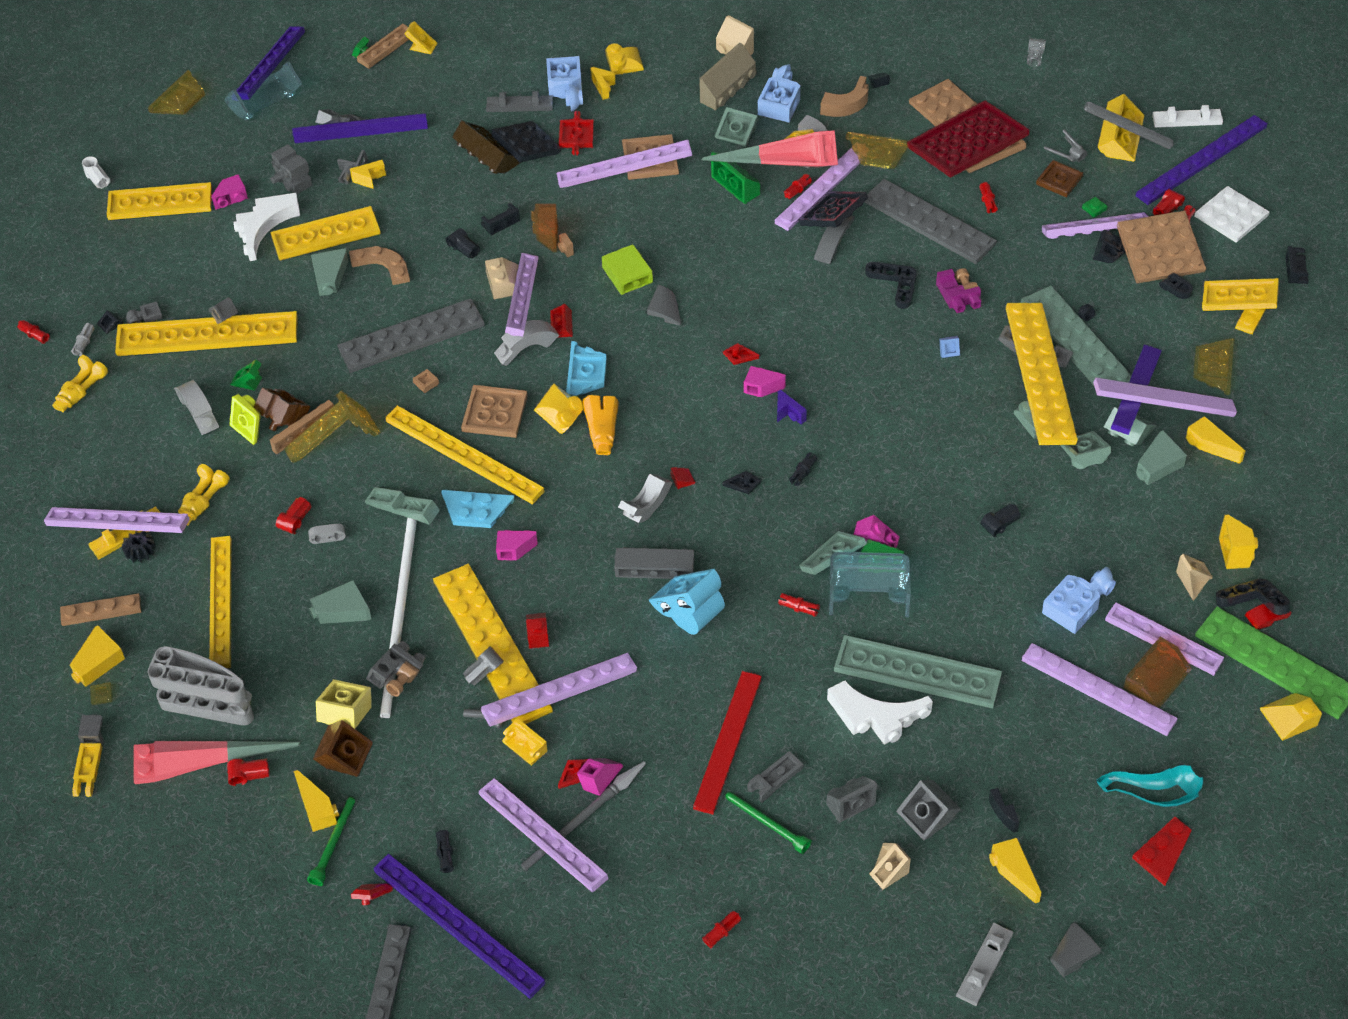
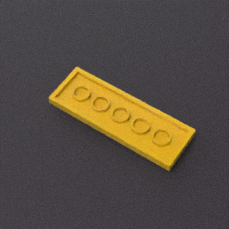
(159, 201)
(325, 233)

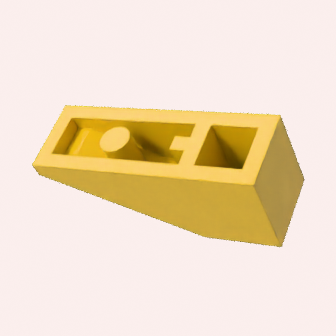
(1213, 440)
(317, 804)
(1014, 867)

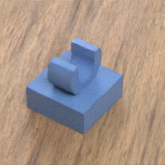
(949, 346)

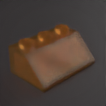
(1158, 673)

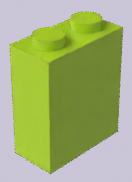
(627, 269)

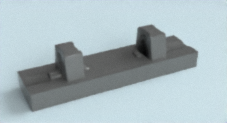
(519, 103)

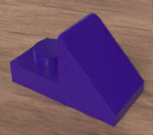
(790, 407)

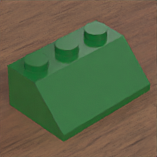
(735, 180)

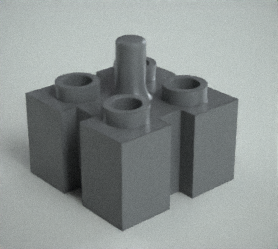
(290, 169)

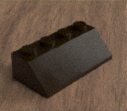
(485, 147)

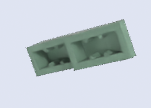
(396, 502)

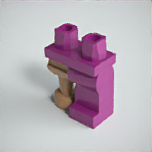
(958, 295)

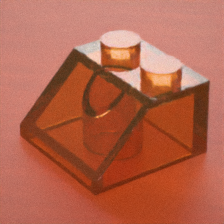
(546, 225)

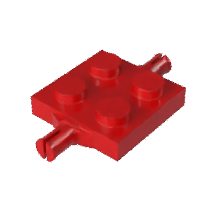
(576, 133)

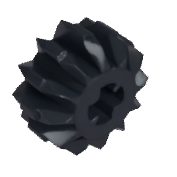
(138, 546)

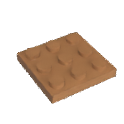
(941, 102)
(645, 143)
(494, 411)

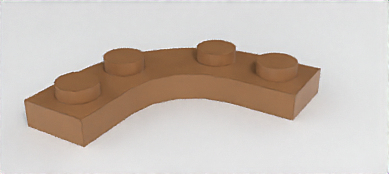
(382, 256)

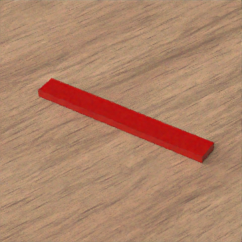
(727, 743)

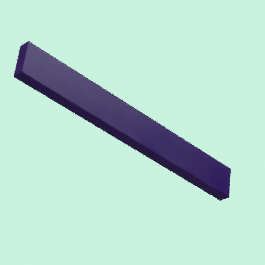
(269, 62)
(360, 128)
(1141, 375)

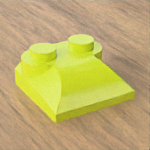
(245, 417)

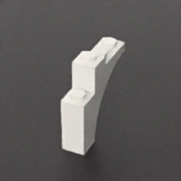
(265, 216)
(885, 718)

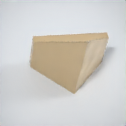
(1193, 574)
(890, 865)

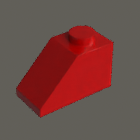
(537, 630)

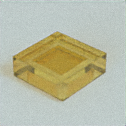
(101, 693)

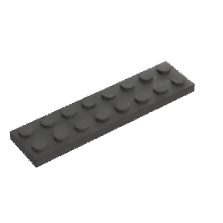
(930, 221)
(410, 335)

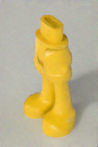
(72, 391)
(194, 502)

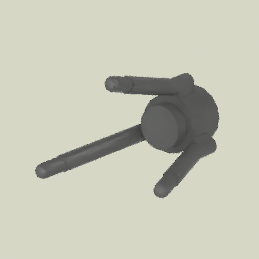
(1076, 152)

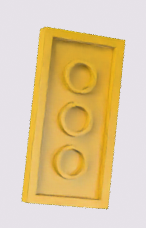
(1240, 294)

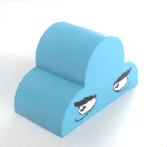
(690, 599)

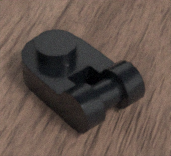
(1181, 289)

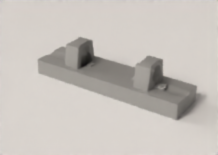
(984, 964)

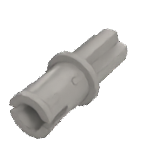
(82, 339)

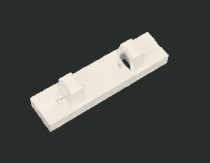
(1187, 117)

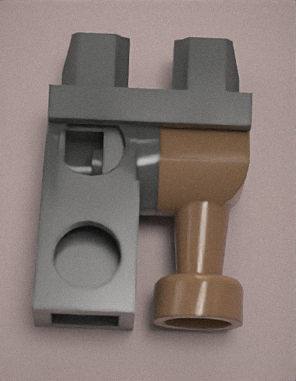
(396, 661)

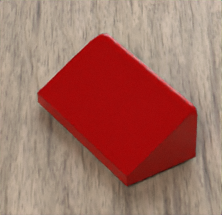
(562, 320)

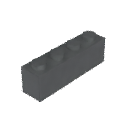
(653, 563)

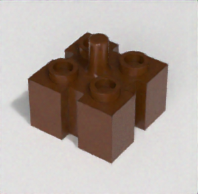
(280, 407)

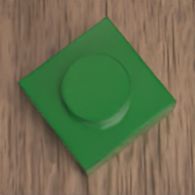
(360, 47)
(1094, 207)

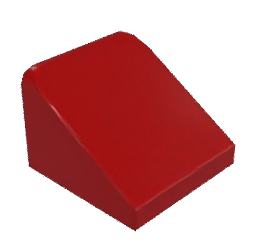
(681, 477)

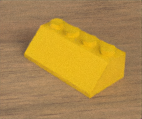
(1116, 141)

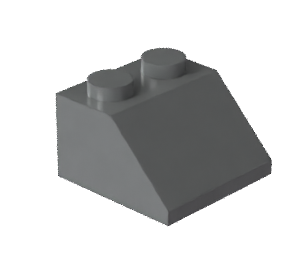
(852, 798)
(928, 809)

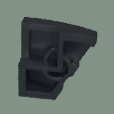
(1108, 247)

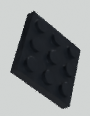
(526, 141)
(833, 209)

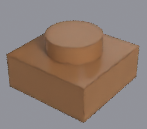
(565, 245)
(425, 381)

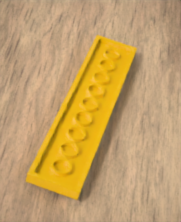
(206, 333)
(1041, 374)
(484, 629)

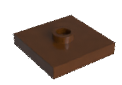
(1059, 178)

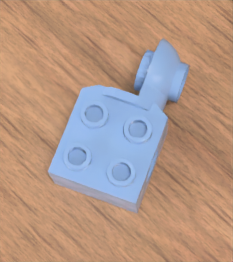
(565, 80)
(779, 95)
(1077, 599)

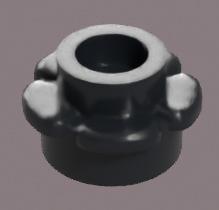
(1086, 312)

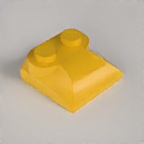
(623, 59)
(559, 408)

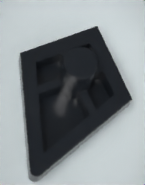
(743, 482)

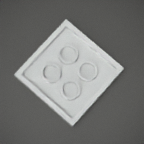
(1231, 214)

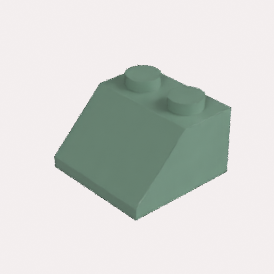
(1139, 432)

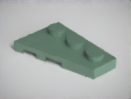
(837, 543)

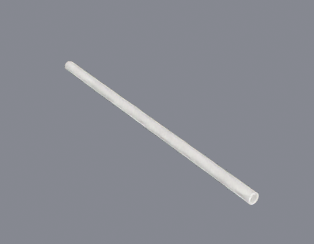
(400, 606)

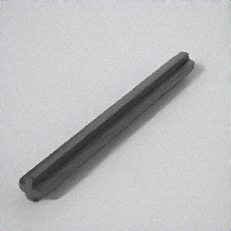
(1128, 125)

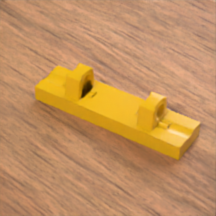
(112, 539)

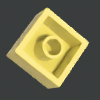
(343, 702)

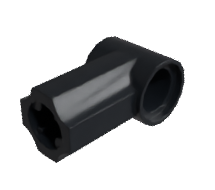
(460, 241)
(998, 521)

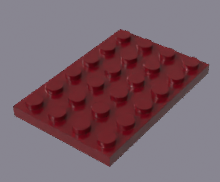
(968, 138)

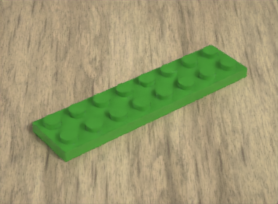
(1275, 661)

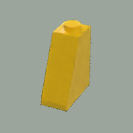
(95, 657)

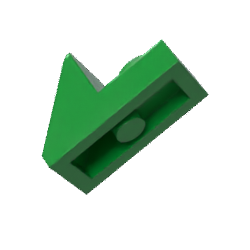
(248, 376)

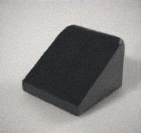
(879, 79)
(109, 321)

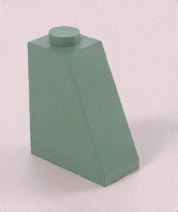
(329, 270)
(1160, 459)
(340, 605)

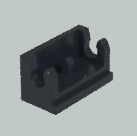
(501, 220)
(1296, 266)

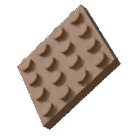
(1160, 246)

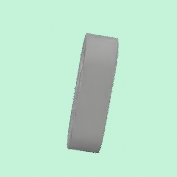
(326, 533)

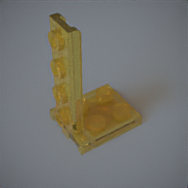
(328, 423)

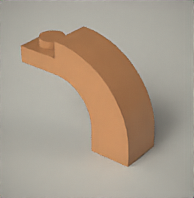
(845, 104)

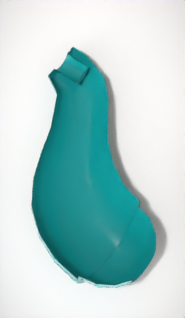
(1178, 775)

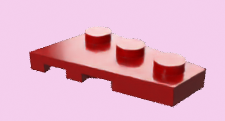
(1163, 850)

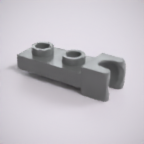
(775, 776)

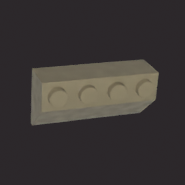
(727, 77)

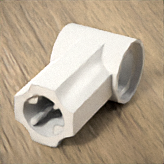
(95, 172)

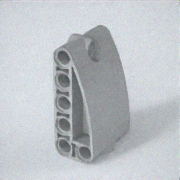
(201, 682)

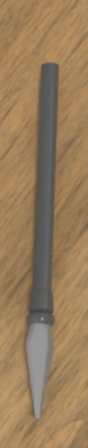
(620, 783)

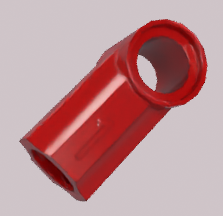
(1170, 201)
(293, 517)
(241, 771)

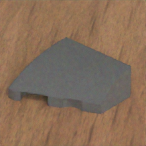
(328, 116)
(664, 306)
(1074, 950)

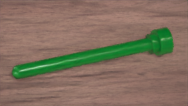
(800, 843)
(317, 875)

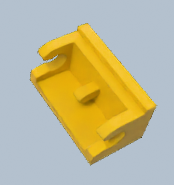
(524, 741)

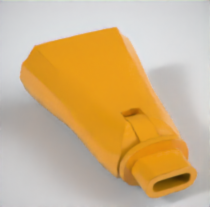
(601, 421)

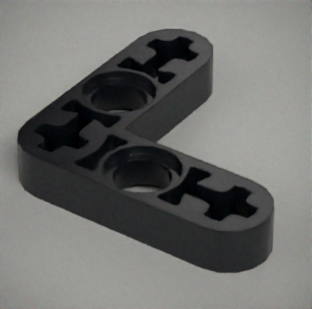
(902, 279)
(1257, 588)

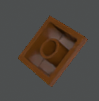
(343, 749)

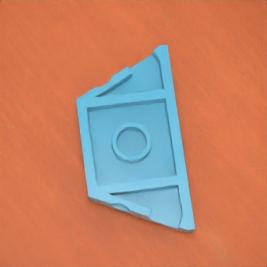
(586, 370)
(475, 508)

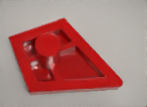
(740, 354)
(569, 775)
(370, 891)

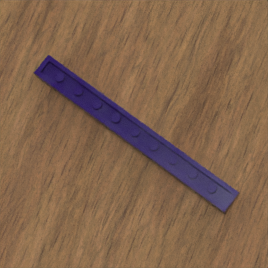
(1201, 159)
(459, 926)

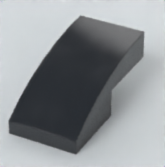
(1005, 813)

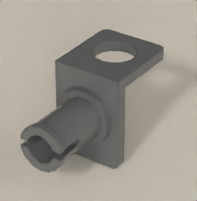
(345, 166)
(223, 310)

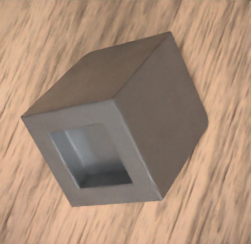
(90, 729)

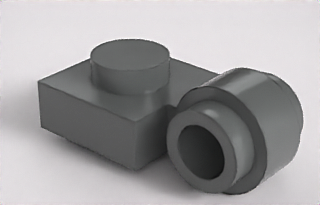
(149, 312)

